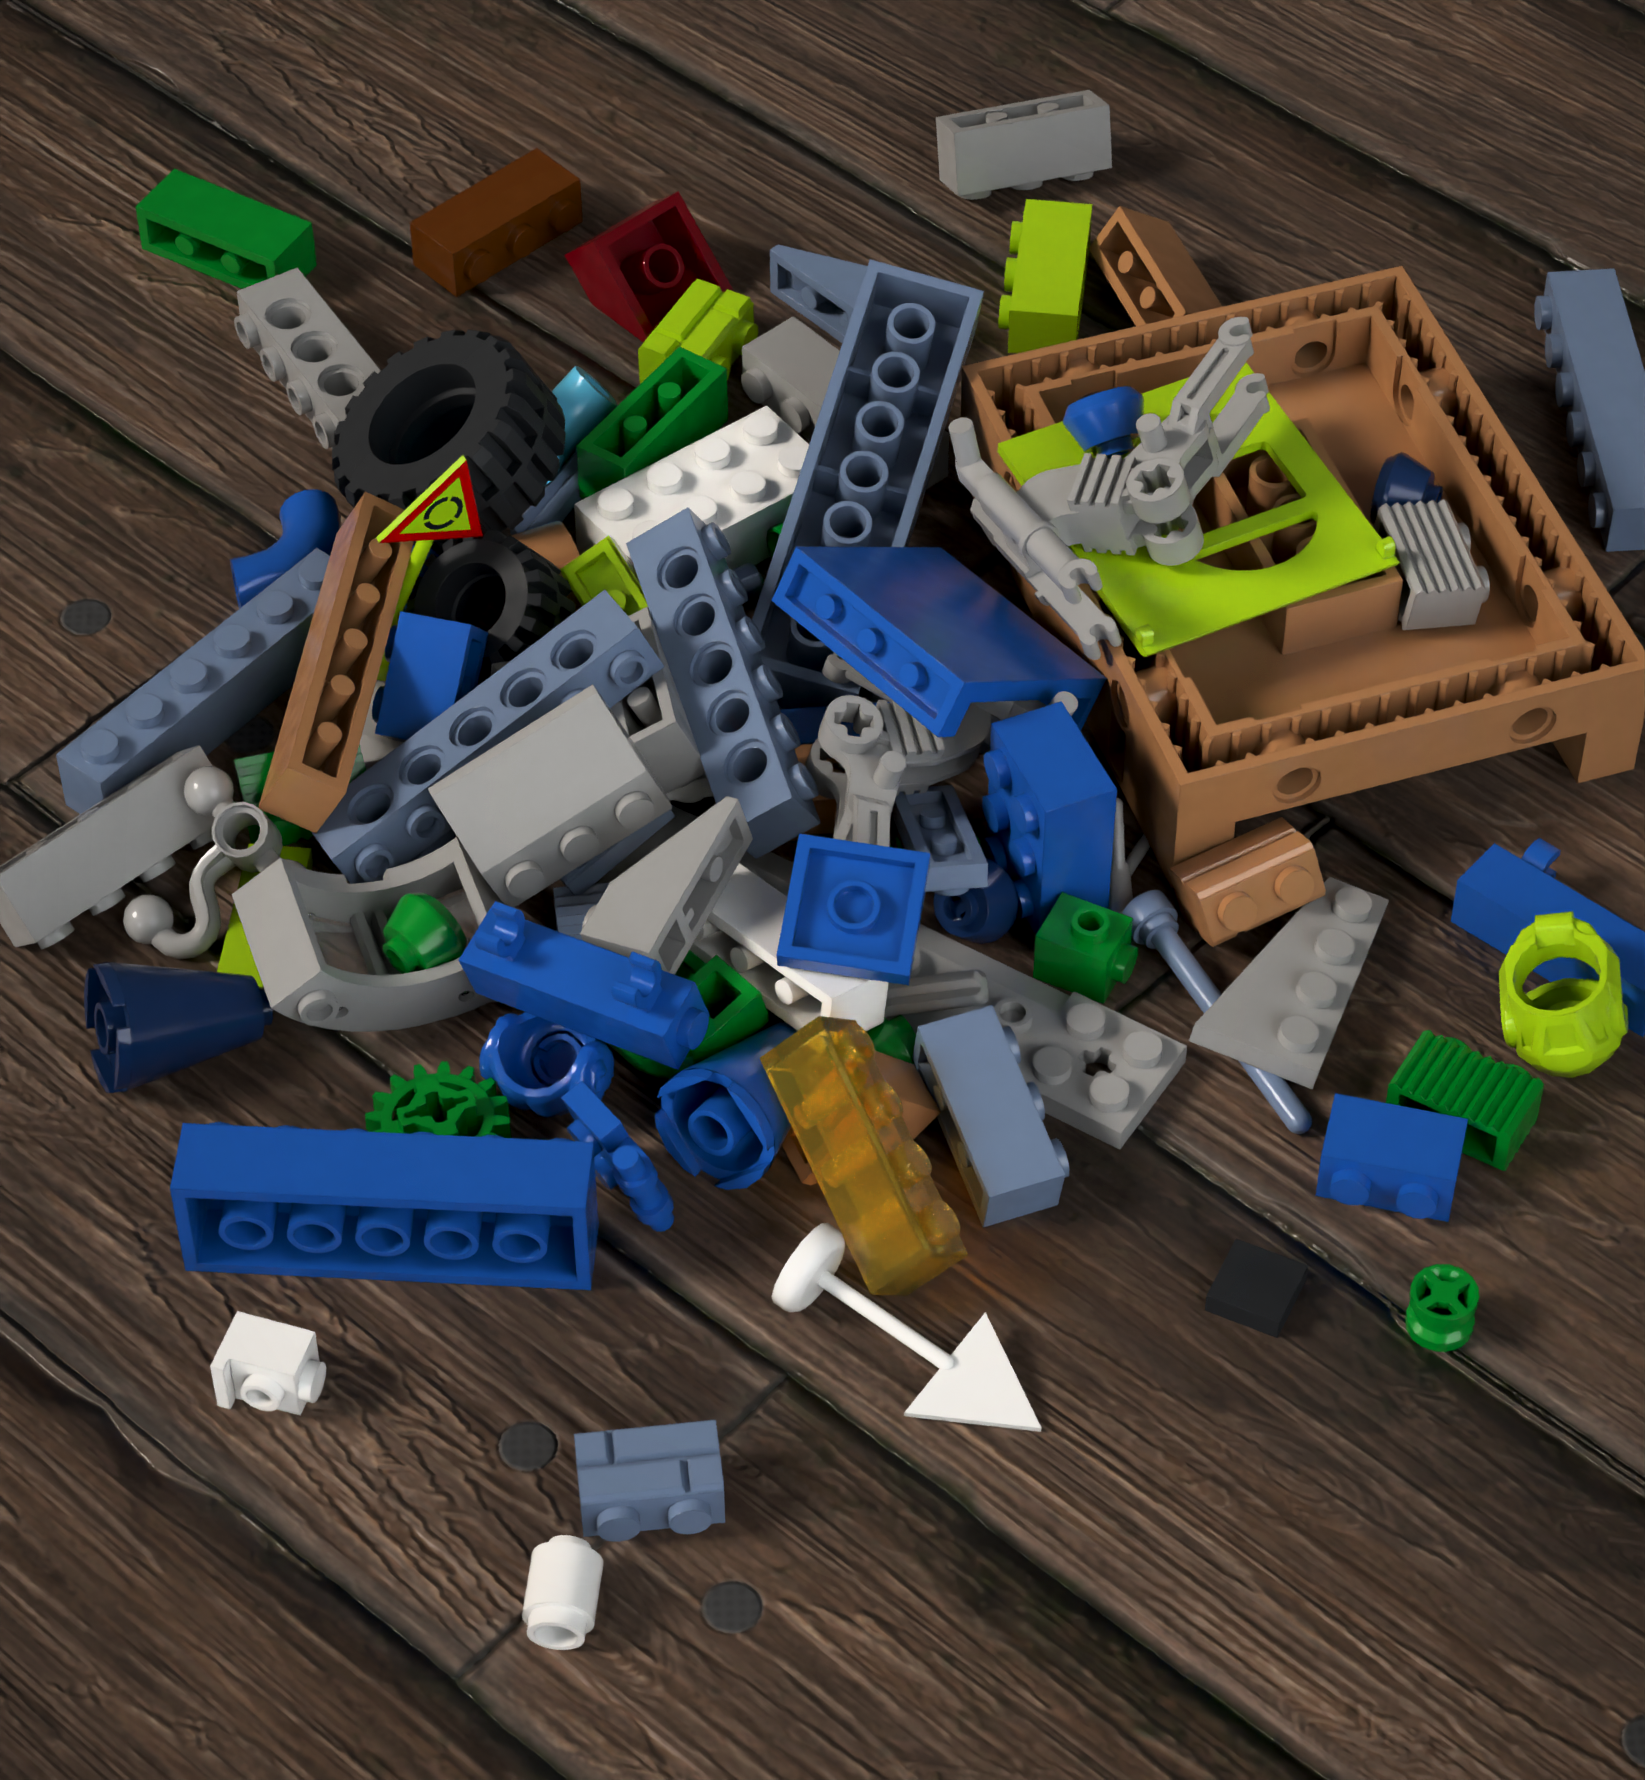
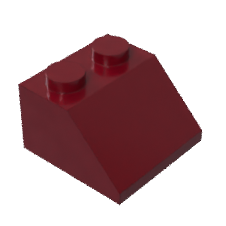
(645, 265)

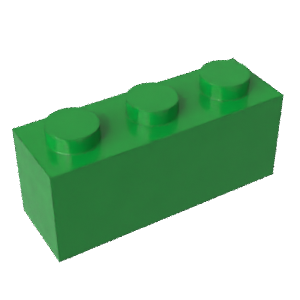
(222, 232)
(664, 414)

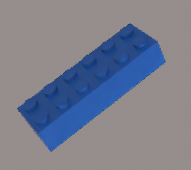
(386, 1206)

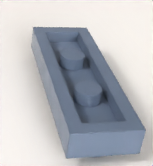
(939, 826)

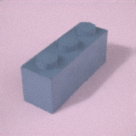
(990, 1115)

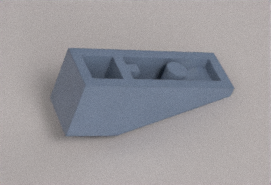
(816, 286)

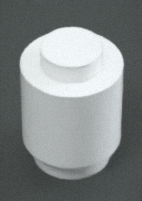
(562, 1592)

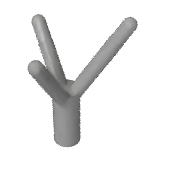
(1123, 869)

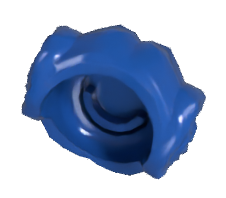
(543, 1061)

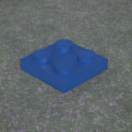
(853, 909)

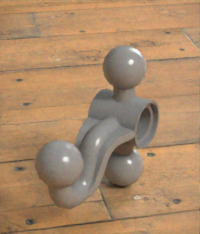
(150, 917)

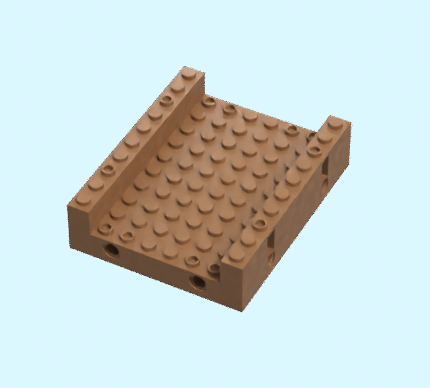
(1332, 685)

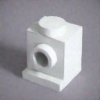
(267, 1365)

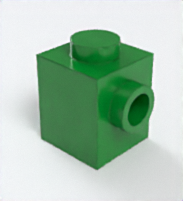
(1084, 948)

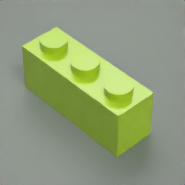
(1046, 275)

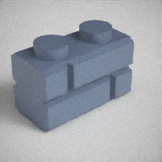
(650, 1479)

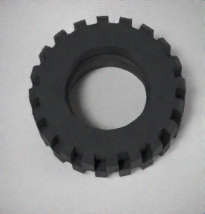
(445, 402)

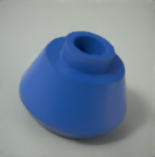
(1106, 420)

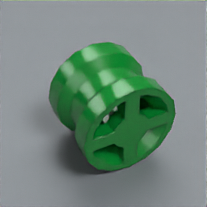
(1443, 1290)

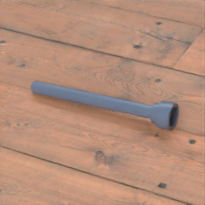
(1157, 928)

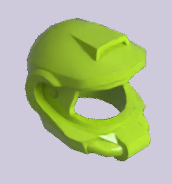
(1569, 1022)

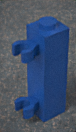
(1505, 894)
(585, 987)

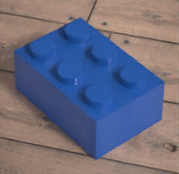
(1048, 811)

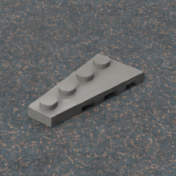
(1297, 988)

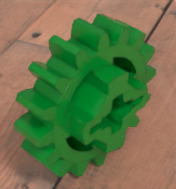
(440, 1105)

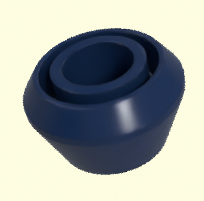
(1403, 481)
(980, 913)

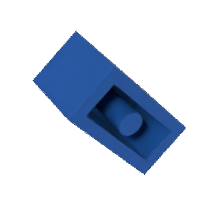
(428, 672)
(1391, 1157)

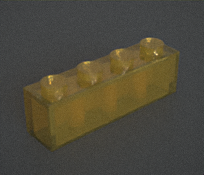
(864, 1156)

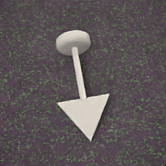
(971, 1383)

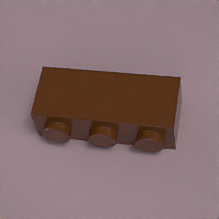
(496, 222)

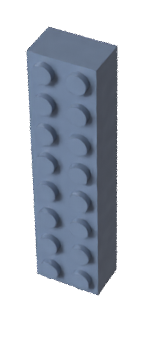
(869, 449)

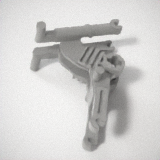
(1119, 500)
(893, 752)

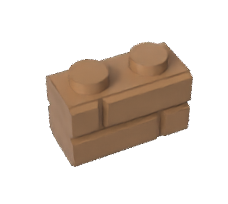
(1247, 881)

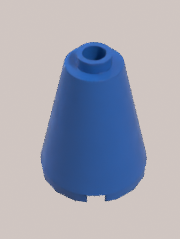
(726, 1113)

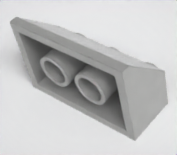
(550, 797)

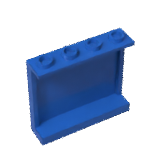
(929, 632)

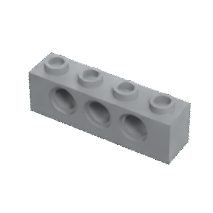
(303, 348)

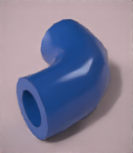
(308, 522)

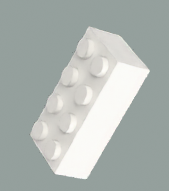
(730, 478)

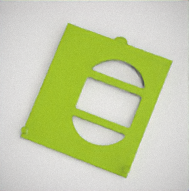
(1186, 601)

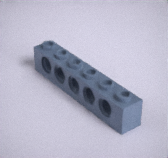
(722, 678)
(388, 808)

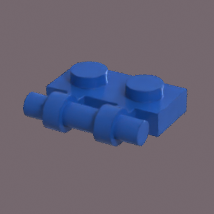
(619, 1158)

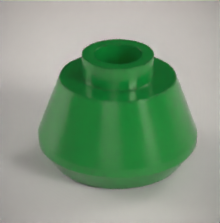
(422, 934)

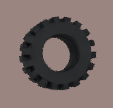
(476, 571)

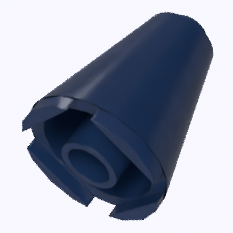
(167, 1019)

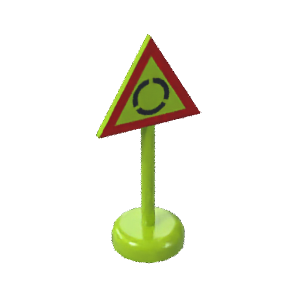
(440, 512)

